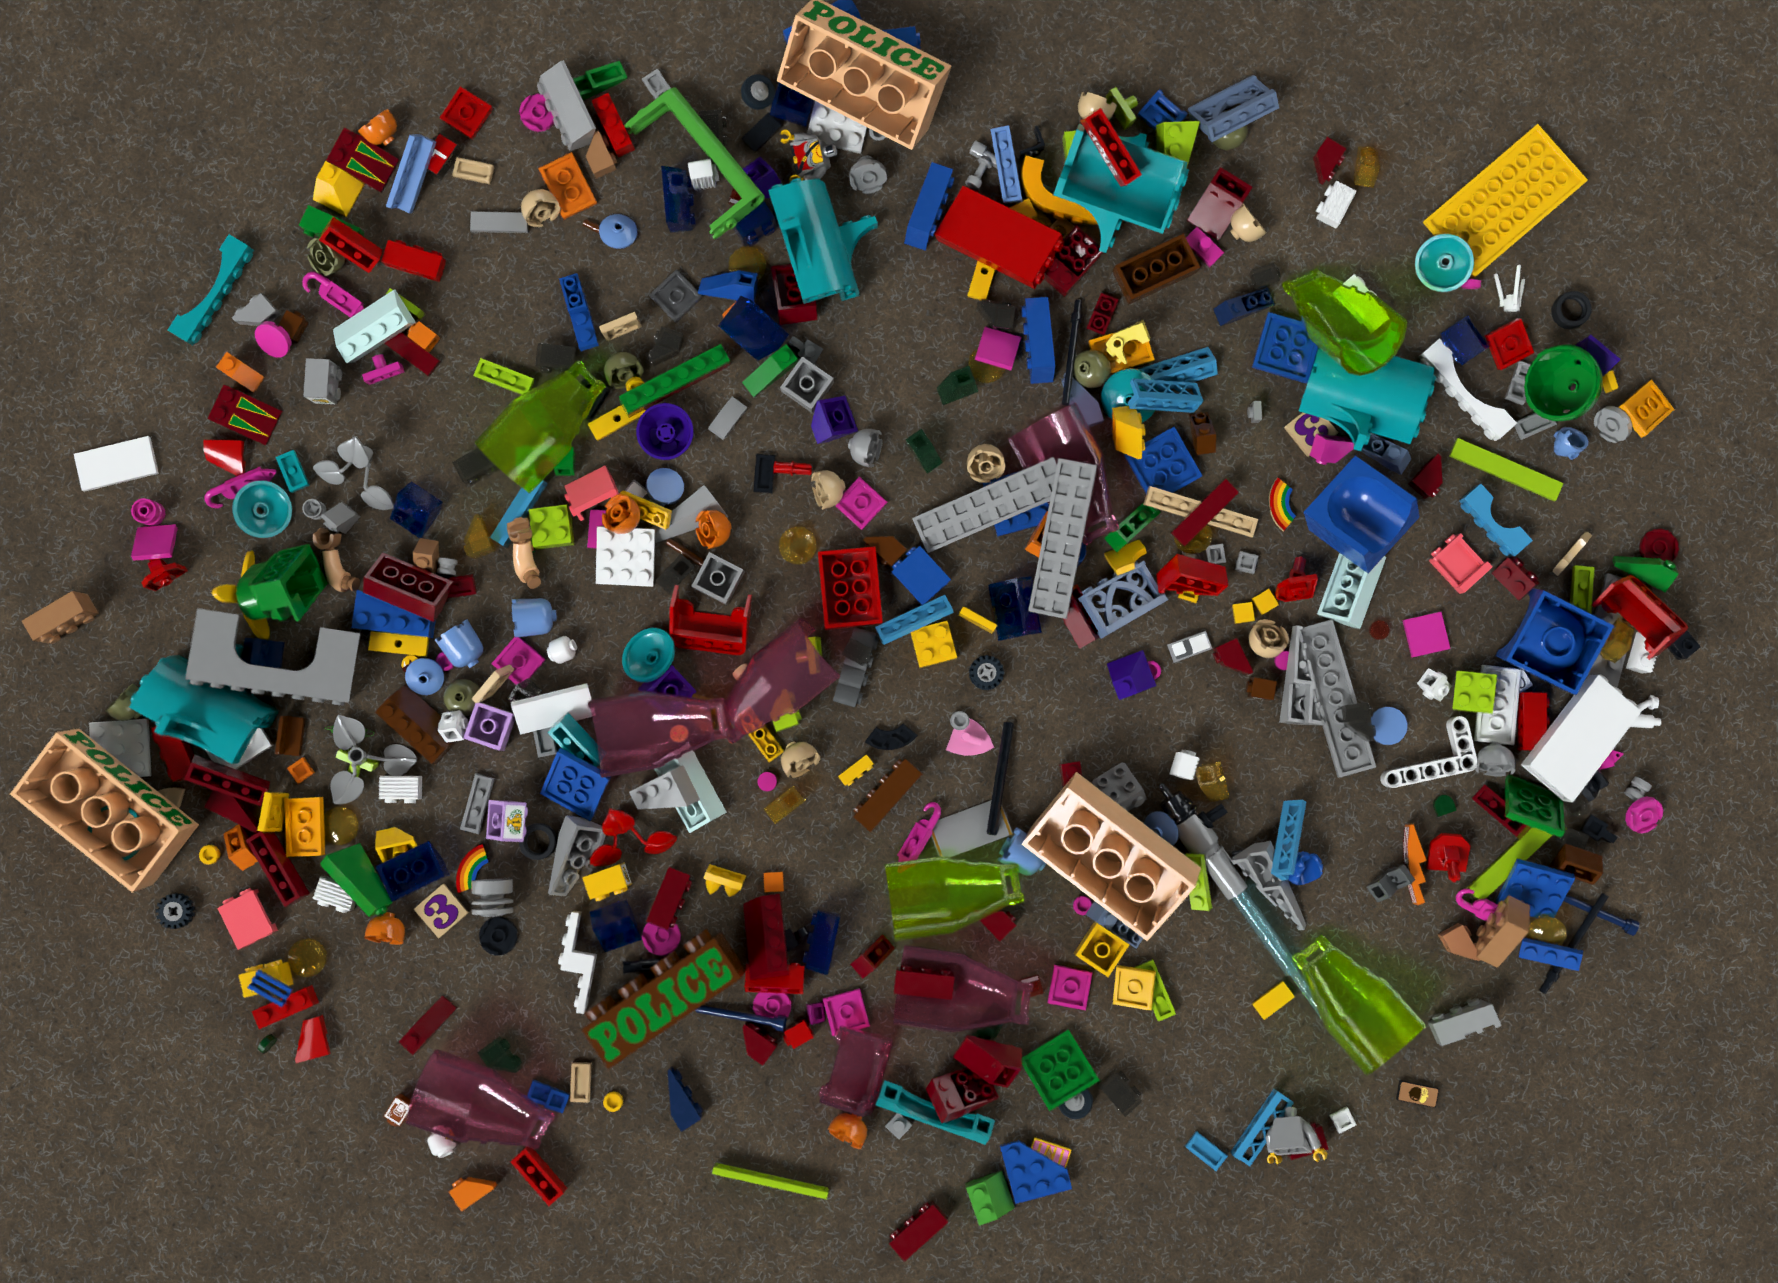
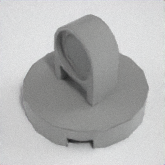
(867, 175)
(1613, 424)

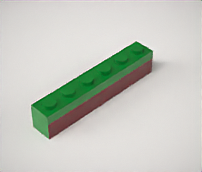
(674, 381)

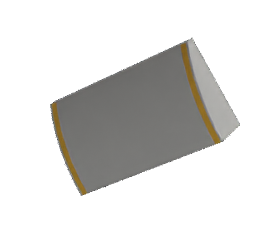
(967, 830)

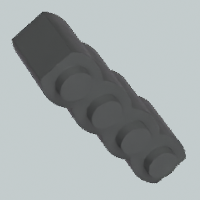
(852, 674)

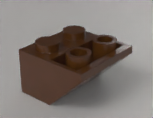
(1582, 863)

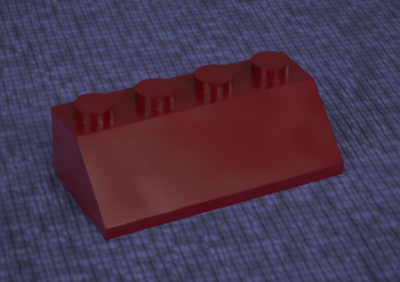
(407, 586)
(766, 937)

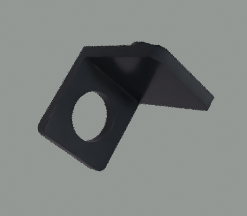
(1034, 151)

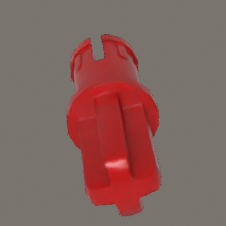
(792, 468)

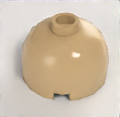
(1091, 102)
(539, 206)
(1246, 225)
(985, 463)
(828, 488)
(1268, 639)
(798, 757)

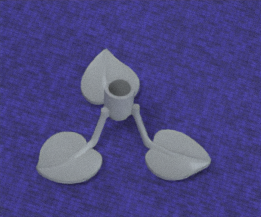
(359, 456)
(348, 733)

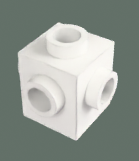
(1434, 685)
(453, 726)

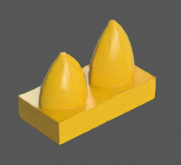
(718, 876)

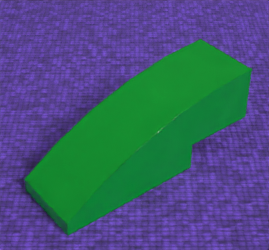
(600, 79)

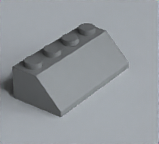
(566, 106)

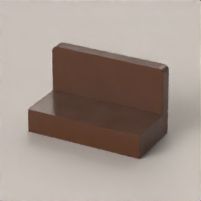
(290, 736)

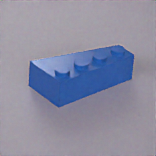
(1039, 340)
(381, 616)

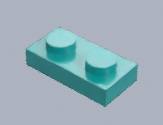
(292, 471)

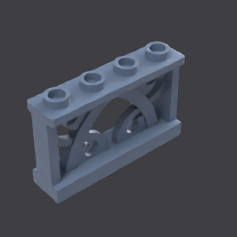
(1255, 99)
(1112, 621)

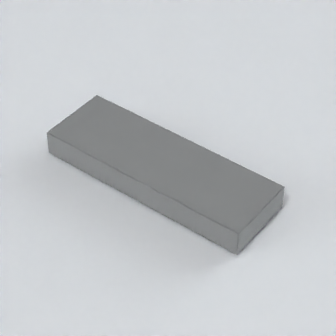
(498, 222)
(477, 803)

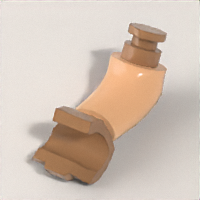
(523, 561)
(335, 574)

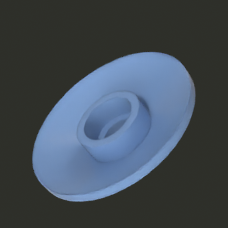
(618, 237)
(427, 668)
(1163, 826)

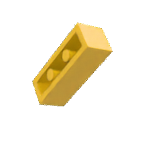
(856, 770)

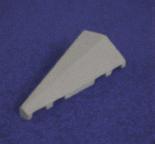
(684, 516)
(1299, 695)
(1257, 864)

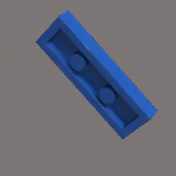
(1550, 954)

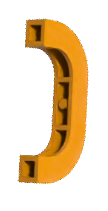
(1046, 201)

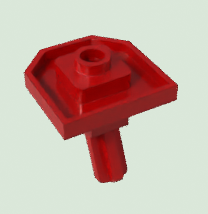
(162, 574)
(1298, 584)
(1449, 854)

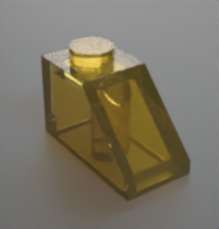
(478, 539)
(1618, 641)

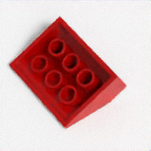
(850, 588)

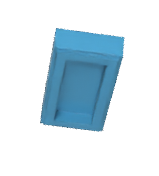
(1206, 1151)

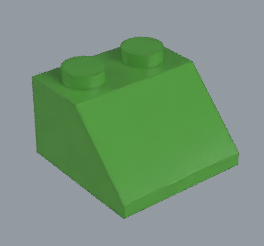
(989, 1197)

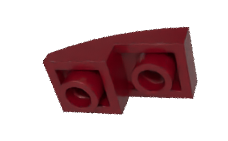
(1102, 313)

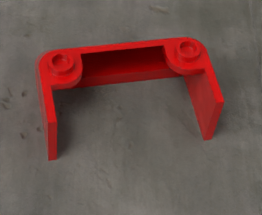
(1644, 612)
(707, 630)

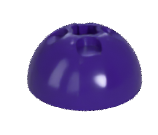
(656, 425)

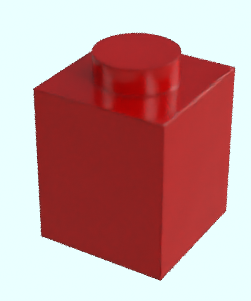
(798, 1034)

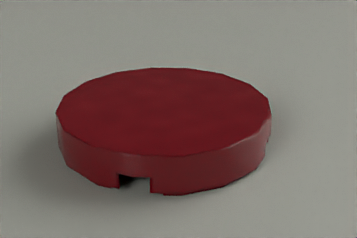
(1659, 544)

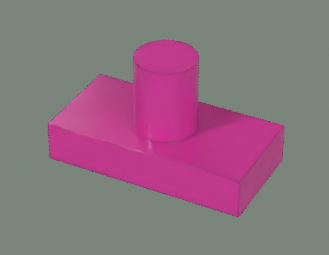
(1204, 247)
(382, 370)

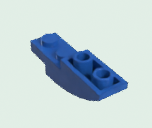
(579, 312)

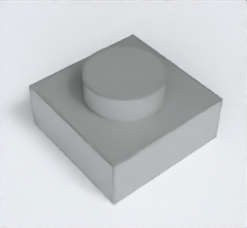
(1255, 412)
(898, 1125)

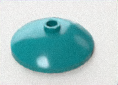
(1430, 264)
(1118, 389)
(272, 501)
(648, 655)

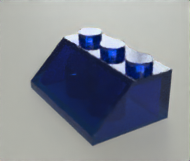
(677, 199)
(753, 329)
(1010, 608)
(412, 871)
(821, 941)

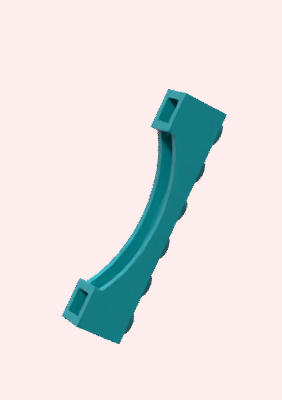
(191, 324)
(898, 1100)

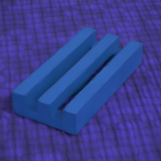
(255, 980)

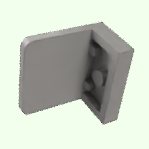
(1121, 787)

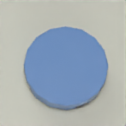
(664, 486)
(1389, 725)

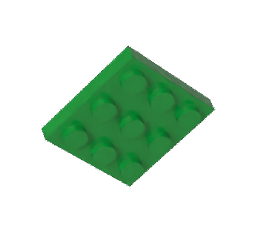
(1534, 806)
(1059, 1070)

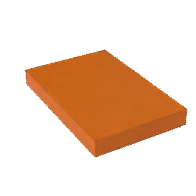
(568, 185)

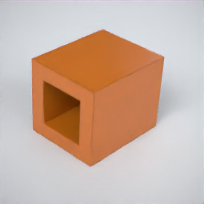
(423, 336)

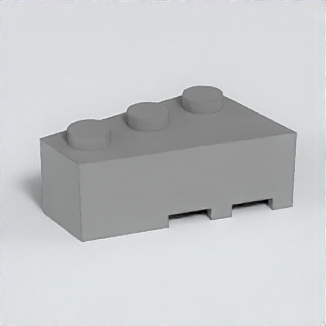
(666, 791)
(1463, 1021)

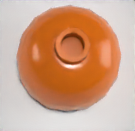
(380, 129)
(621, 514)
(713, 528)
(385, 929)
(849, 1129)

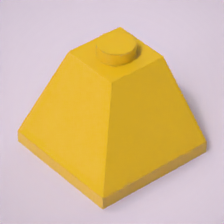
(336, 189)
(392, 843)

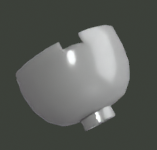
(865, 446)
(1495, 760)

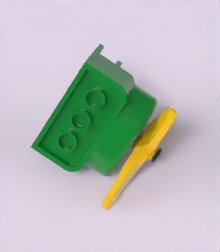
(275, 588)

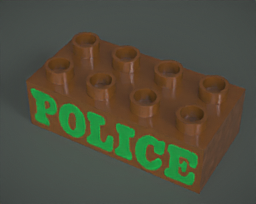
(664, 1000)

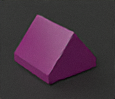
(815, 1013)

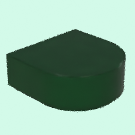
(1443, 805)

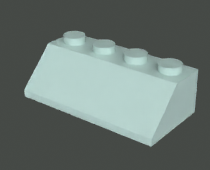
(372, 327)
(1349, 592)
(709, 805)

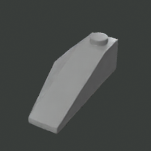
(574, 846)

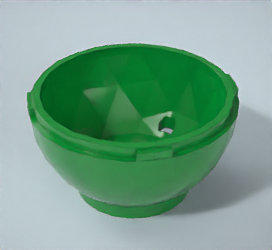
(1551, 378)

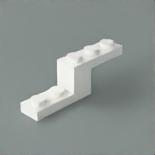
(577, 961)

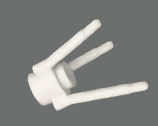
(1512, 302)

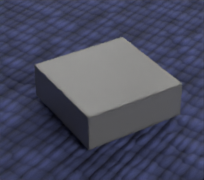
(1246, 562)

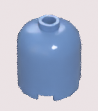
(532, 617)
(461, 645)
(1014, 852)

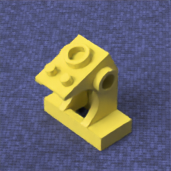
(1137, 332)

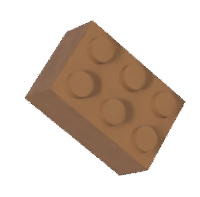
(60, 617)
(1502, 931)

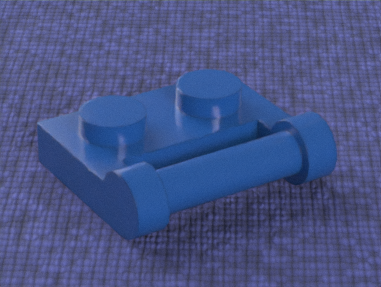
(1154, 115)

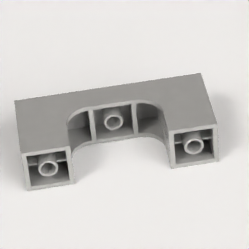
(216, 661)

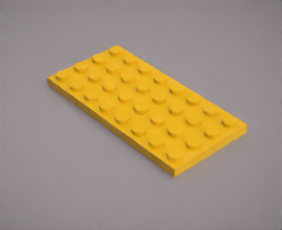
(1508, 197)

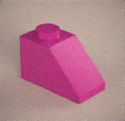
(1330, 448)

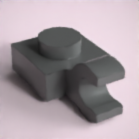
(807, 350)

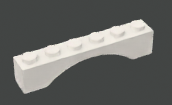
(1493, 420)

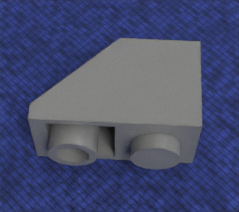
(256, 312)
(340, 518)

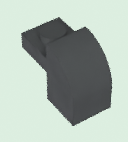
(1389, 882)

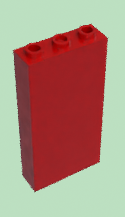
(999, 237)

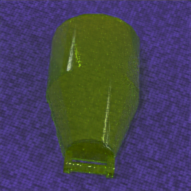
(1346, 323)
(540, 426)
(946, 894)
(1357, 1006)

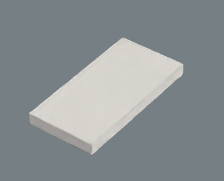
(116, 463)
(546, 709)
(1502, 724)

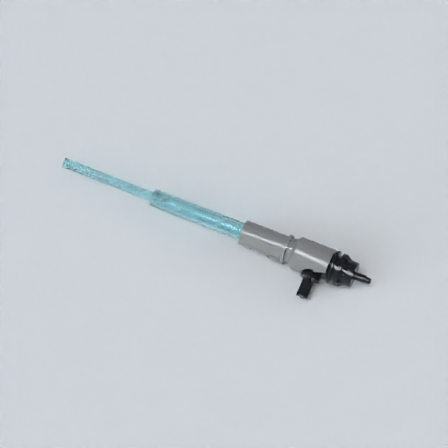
(1199, 838)

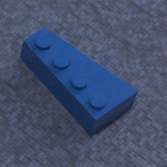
(928, 206)

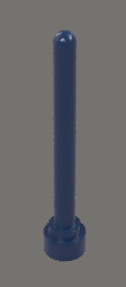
(1629, 926)
(777, 1022)

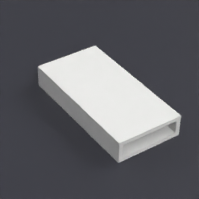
(1581, 737)

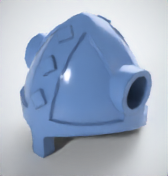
(1569, 442)

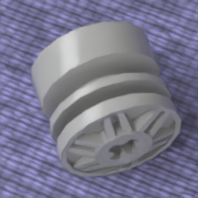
(492, 897)

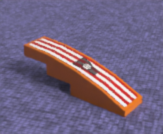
(1412, 857)

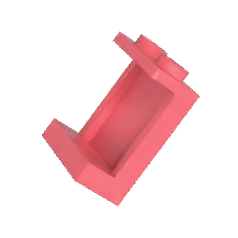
(590, 491)
(1459, 563)
(246, 918)

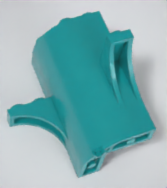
(1143, 202)
(815, 242)
(1382, 402)
(201, 714)

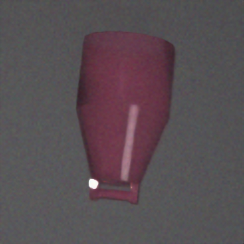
(1069, 438)
(777, 681)
(651, 729)
(978, 998)
(474, 1104)

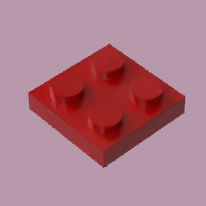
(466, 113)
(1509, 344)

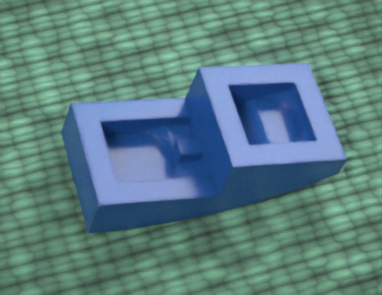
(548, 1096)

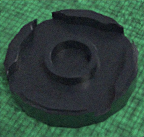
(498, 930)

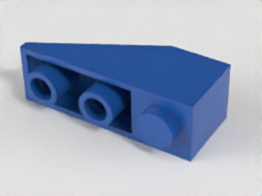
(730, 285)

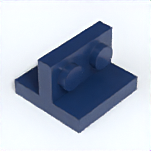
(263, 652)

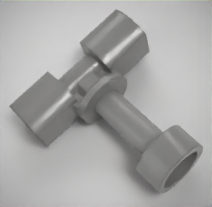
(985, 159)

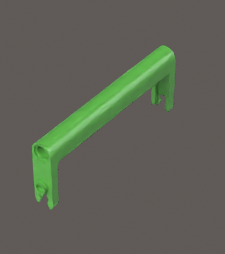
(674, 101)

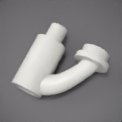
(1647, 721)

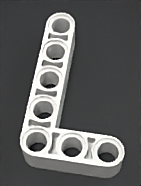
(1437, 766)

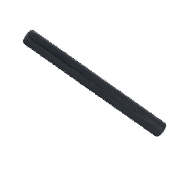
(1000, 778)

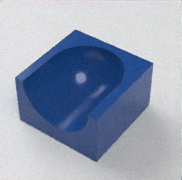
(1362, 514)
(1556, 641)

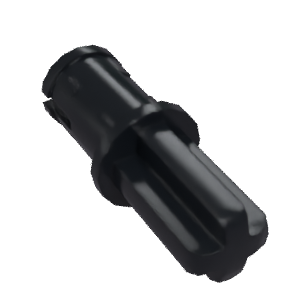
(639, 965)

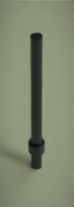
(1076, 319)
(1553, 976)

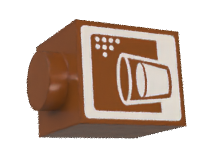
(398, 1110)

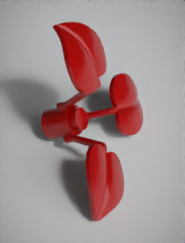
(618, 823)

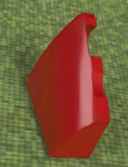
(226, 454)
(312, 1040)

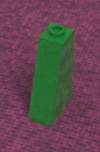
(358, 879)

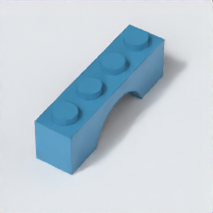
(1478, 504)

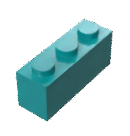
(575, 739)

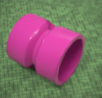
(148, 512)

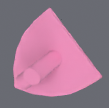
(970, 741)

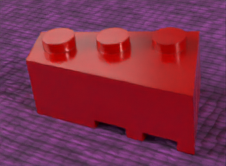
(1192, 575)

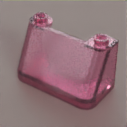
(857, 1071)

